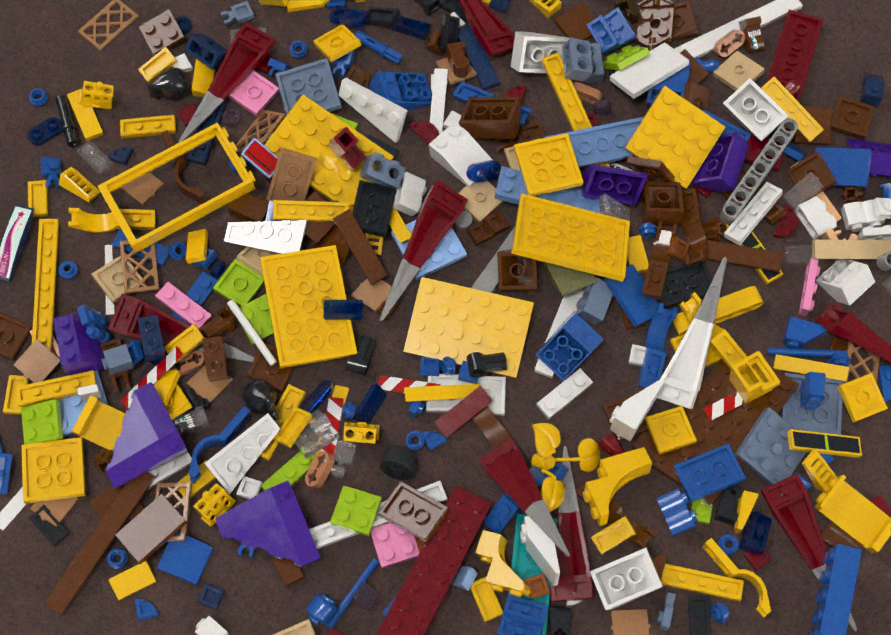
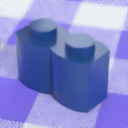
(812, 390)
(676, 512)

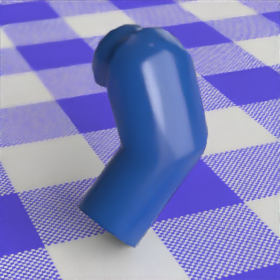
(709, 66)

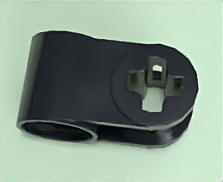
(559, 620)

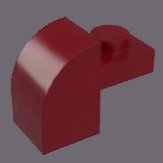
(345, 147)

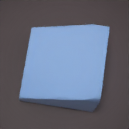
(465, 577)

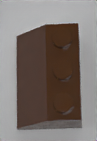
(492, 117)

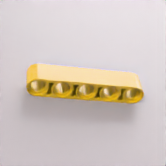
(728, 307)

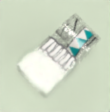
(191, 421)

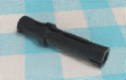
(68, 126)

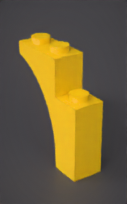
(612, 475)

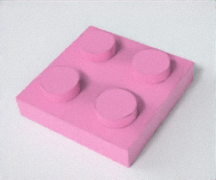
(254, 93)
(393, 545)

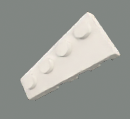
(378, 110)
(267, 235)
(238, 456)

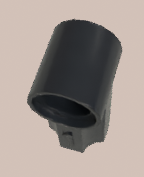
(360, 362)
(481, 364)

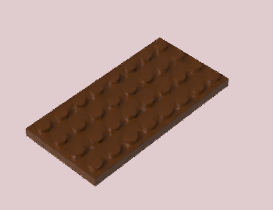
(726, 429)

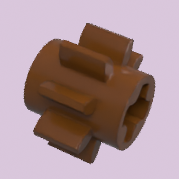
(858, 194)
(715, 229)
(103, 460)

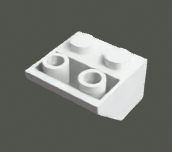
(846, 280)

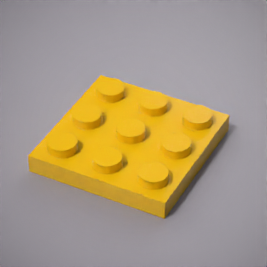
(548, 165)
(53, 470)

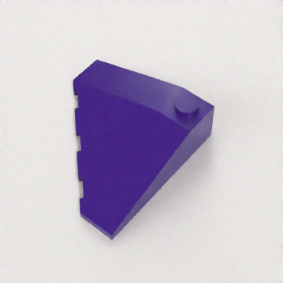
(145, 439)
(273, 524)

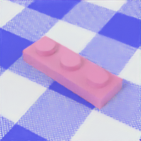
(809, 287)
(183, 305)

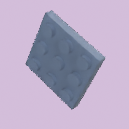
(311, 80)
(824, 418)
(768, 448)

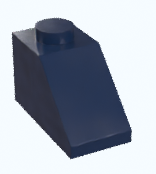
(872, 89)

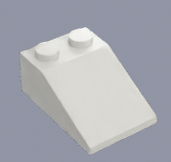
(532, 47)
(754, 110)
(457, 151)
(632, 412)
(541, 549)
(626, 579)

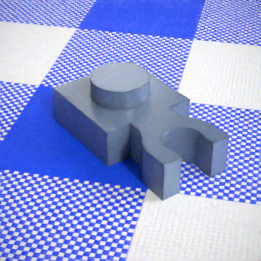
(241, 13)
(665, 616)

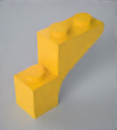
(500, 576)

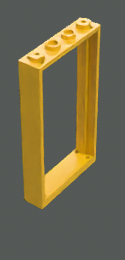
(163, 158)

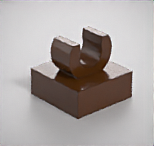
(434, 43)

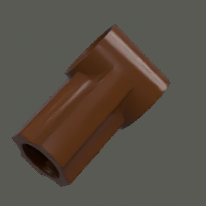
(223, 322)

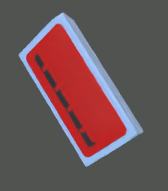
(260, 157)

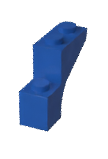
(507, 509)

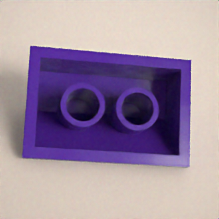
(880, 155)
(723, 164)
(617, 183)
(76, 348)

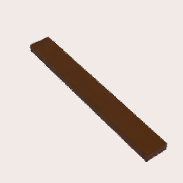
(98, 543)

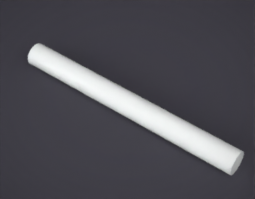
(251, 332)

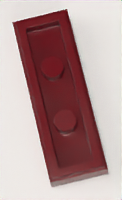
(463, 411)

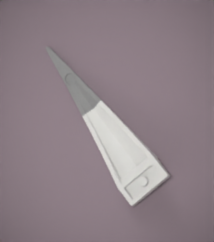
(686, 368)

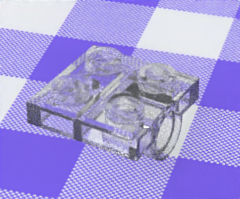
(316, 435)

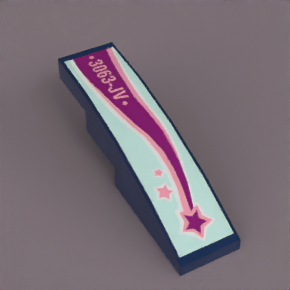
(14, 239)

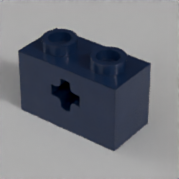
(206, 50)
(151, 338)

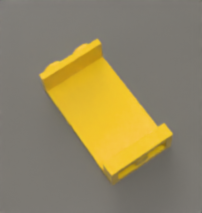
(99, 423)
(854, 514)

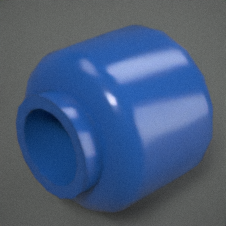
(321, 608)

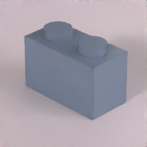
(594, 302)

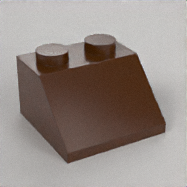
(662, 202)
(516, 271)

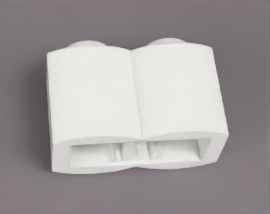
(409, 195)
(860, 215)
(815, 217)

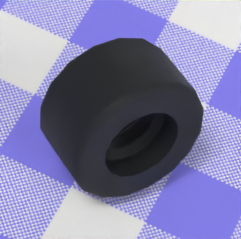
(399, 462)

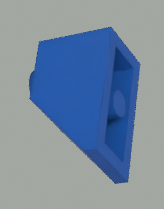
(801, 333)

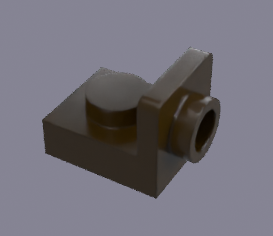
(630, 9)

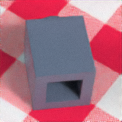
(117, 360)

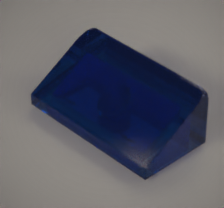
(412, 27)
(342, 309)
(317, 396)
(370, 404)
(755, 533)

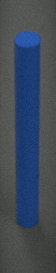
(802, 352)
(347, 600)

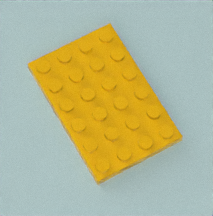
(308, 131)
(571, 237)
(295, 295)
(465, 321)

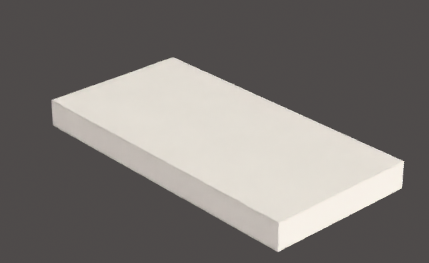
(649, 71)
(493, 386)

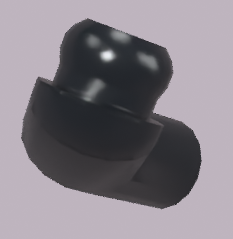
(196, 401)

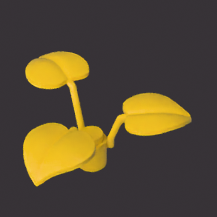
(546, 440)

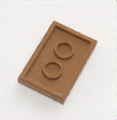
(291, 176)

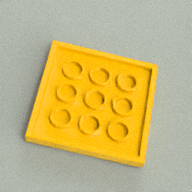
(676, 135)

